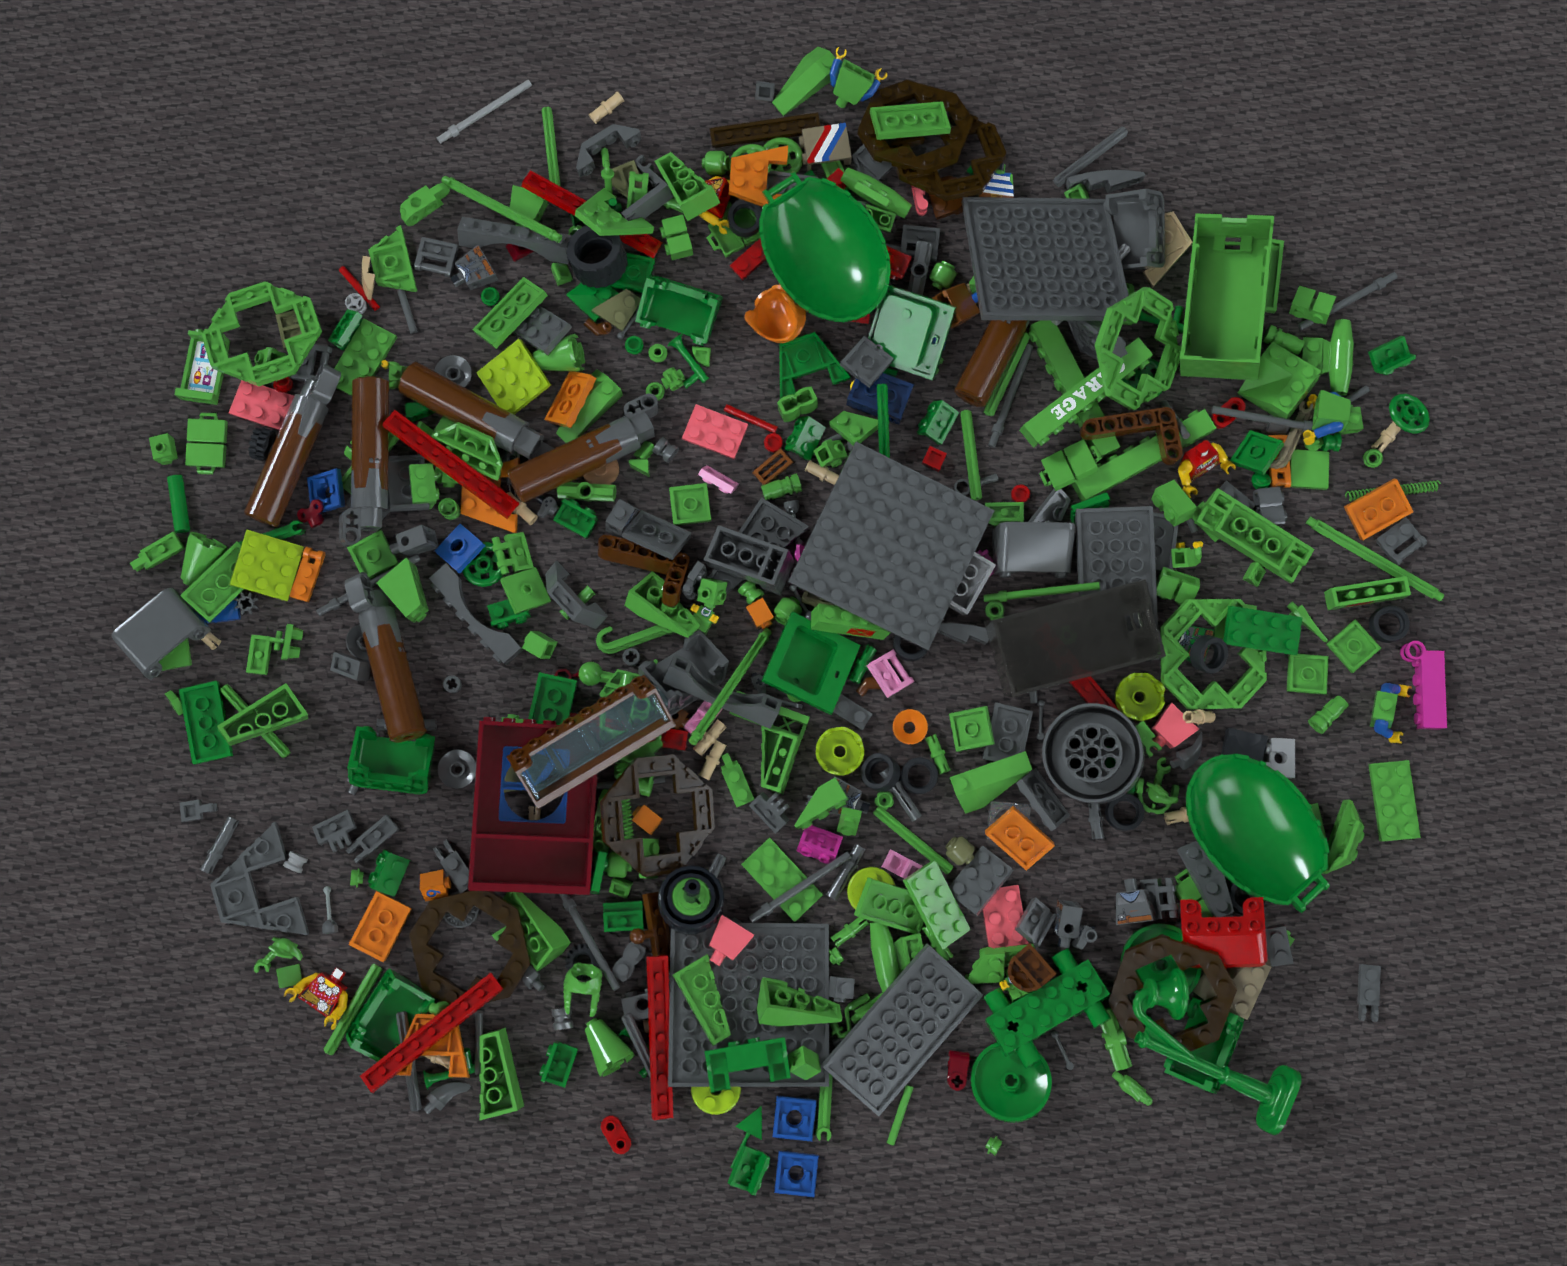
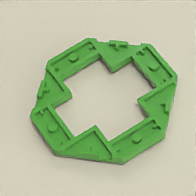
(297, 346)
(1111, 364)
(1213, 696)

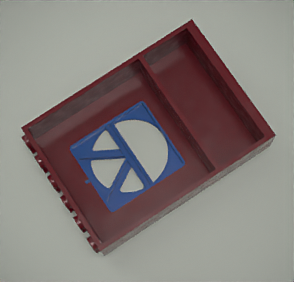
(522, 853)

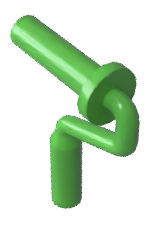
(607, 173)
(851, 1006)

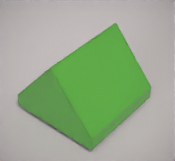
(561, 273)
(1254, 574)
(620, 887)

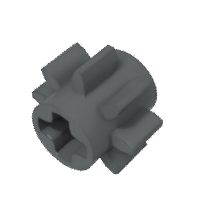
(241, 606)

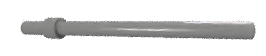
(455, 129)

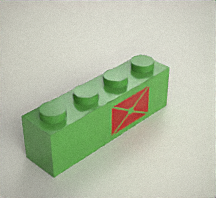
(1367, 593)
(837, 620)

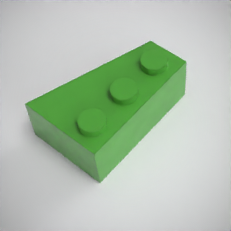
(778, 757)

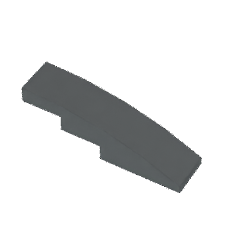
(1110, 179)
(962, 632)

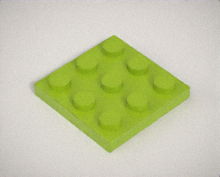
(513, 378)
(266, 565)

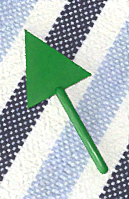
(751, 1125)

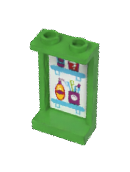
(200, 380)

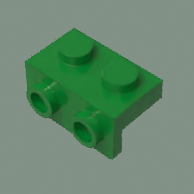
(1391, 356)
(805, 437)
(576, 518)
(388, 873)
(559, 1063)
(749, 1169)

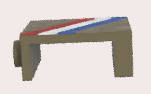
(825, 145)

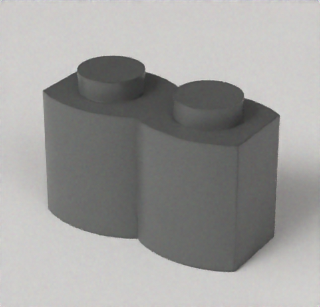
(1269, 504)
(626, 965)

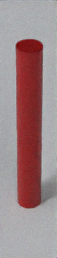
(358, 287)
(750, 418)

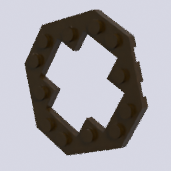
(903, 156)
(983, 168)
(627, 787)
(460, 905)
(1185, 956)

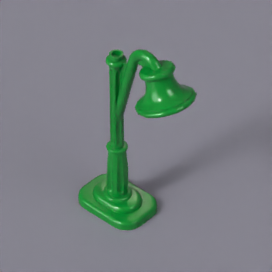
(1173, 994)

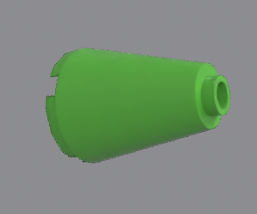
(566, 356)
(199, 556)
(606, 1047)

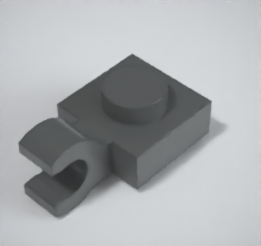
(194, 810)

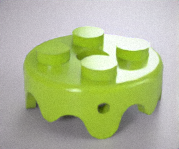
(1153, 696)
(853, 751)
(859, 879)
(713, 1103)

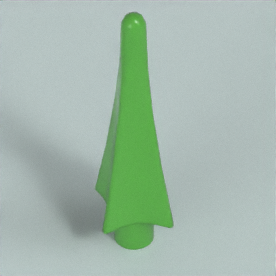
(1300, 611)
(861, 1011)

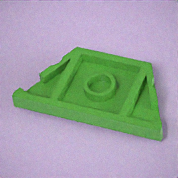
(392, 262)

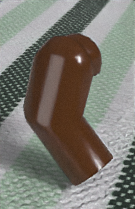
(598, 329)
(868, 683)

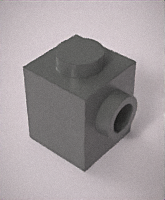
(841, 988)

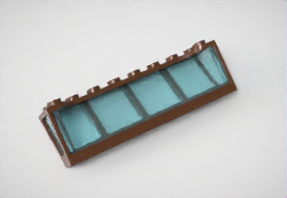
(591, 740)

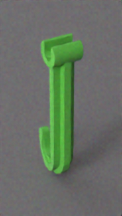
(631, 640)
(824, 1110)

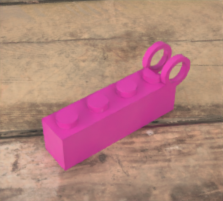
(1430, 686)

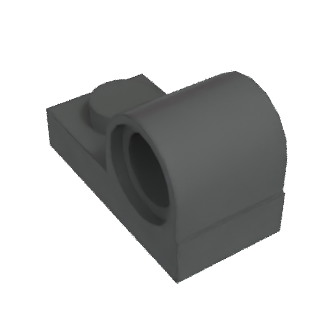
(350, 666)

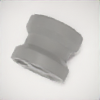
(355, 299)
(295, 862)

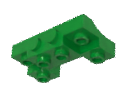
(746, 1056)

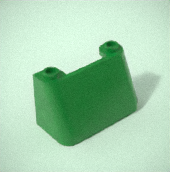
(678, 308)
(390, 765)
(375, 1026)
(1216, 1052)

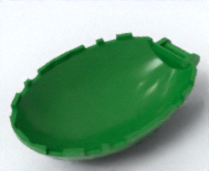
(824, 249)
(1257, 829)

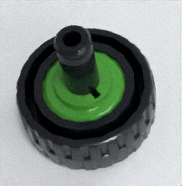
(690, 900)

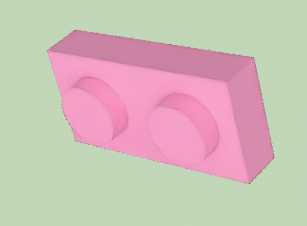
(724, 483)

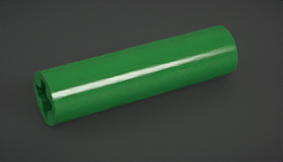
(178, 504)

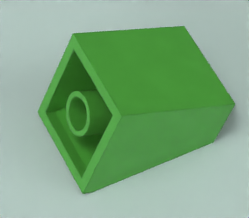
(405, 590)

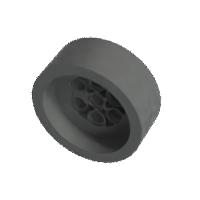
(1111, 782)

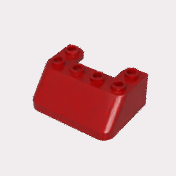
(1236, 939)

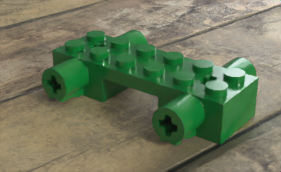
(1047, 1008)

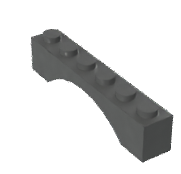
(482, 233)
(450, 585)
(754, 707)

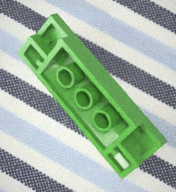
(1253, 535)

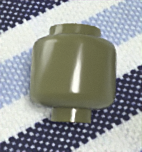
(960, 850)

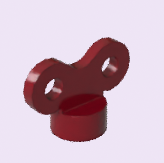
(312, 514)

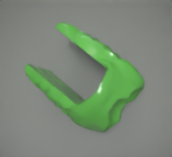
(591, 987)

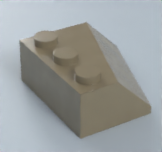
(1248, 983)

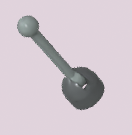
(792, 508)
(807, 614)
(329, 926)

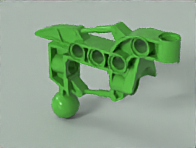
(591, 674)

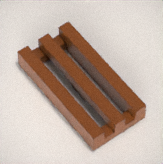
(761, 478)

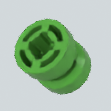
(447, 505)
(749, 590)

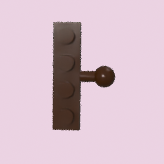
(657, 929)

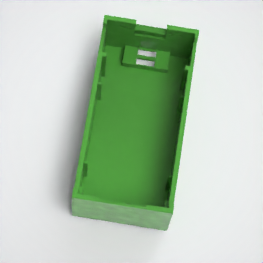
(1226, 297)

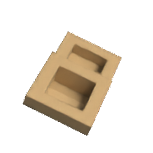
(368, 279)

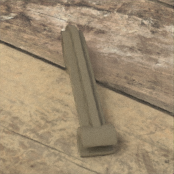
(1292, 438)

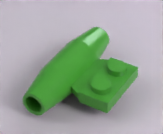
(876, 192)
(1333, 356)
(890, 956)

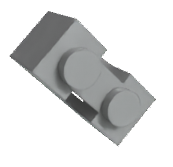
(1286, 749)

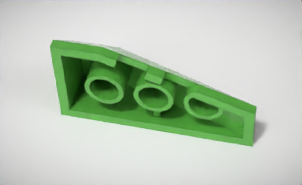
(805, 81)
(598, 401)
(647, 603)
(984, 784)
(543, 935)
(786, 1006)

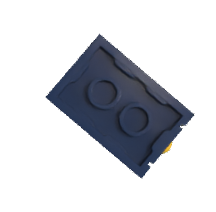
(865, 398)

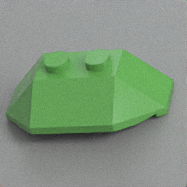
(472, 447)
(1344, 837)

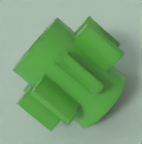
(673, 379)

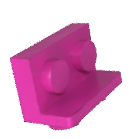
(819, 844)

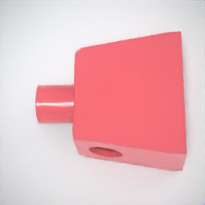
(1171, 727)
(728, 940)

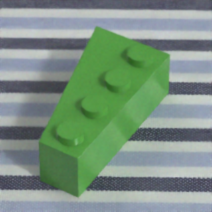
(266, 715)
(498, 1076)

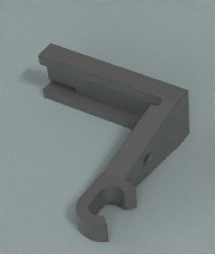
(653, 199)

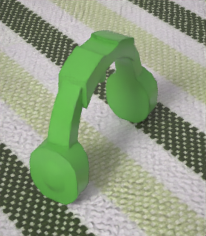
(1139, 790)

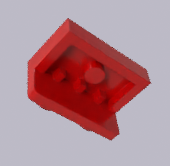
(898, 263)

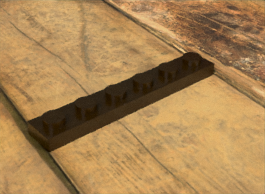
(762, 130)

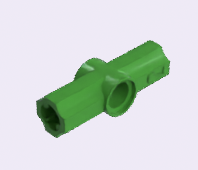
(598, 492)
(1115, 1042)

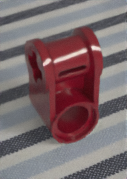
(957, 1065)

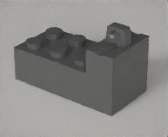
(750, 559)

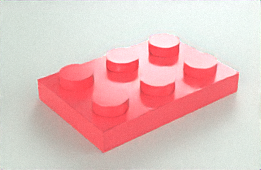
(261, 405)
(715, 431)
(1002, 916)

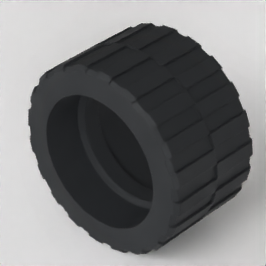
(600, 273)

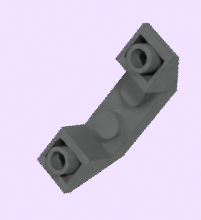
(627, 135)
(570, 603)

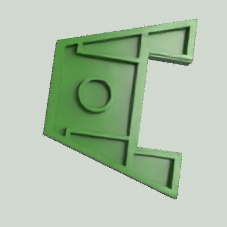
(606, 221)

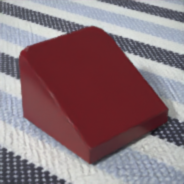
(517, 252)

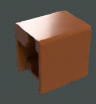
(962, 299)

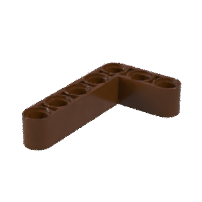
(1138, 426)
(631, 554)

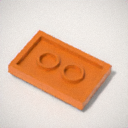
(570, 399)
(1378, 509)
(1019, 838)
(380, 926)

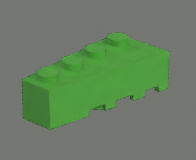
(687, 188)

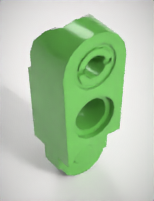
(422, 203)

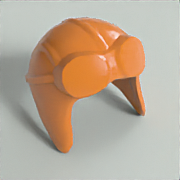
(776, 316)

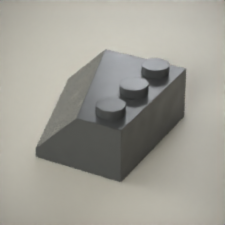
(1086, 334)

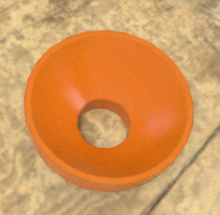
(914, 717)

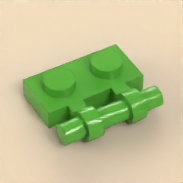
(517, 550)

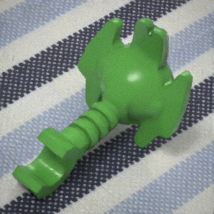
(1157, 792)
(281, 947)

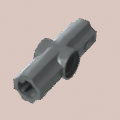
(921, 259)

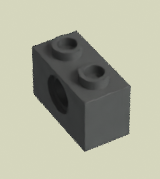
(630, 1004)

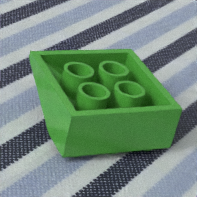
(1281, 382)

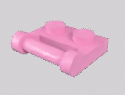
(886, 676)

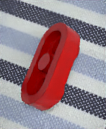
(1238, 402)
(615, 1135)

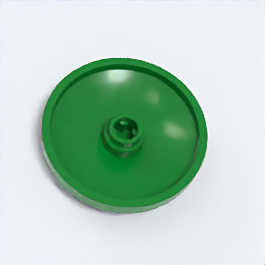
(1161, 968)
(1007, 1088)

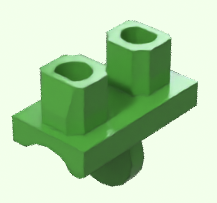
(290, 633)

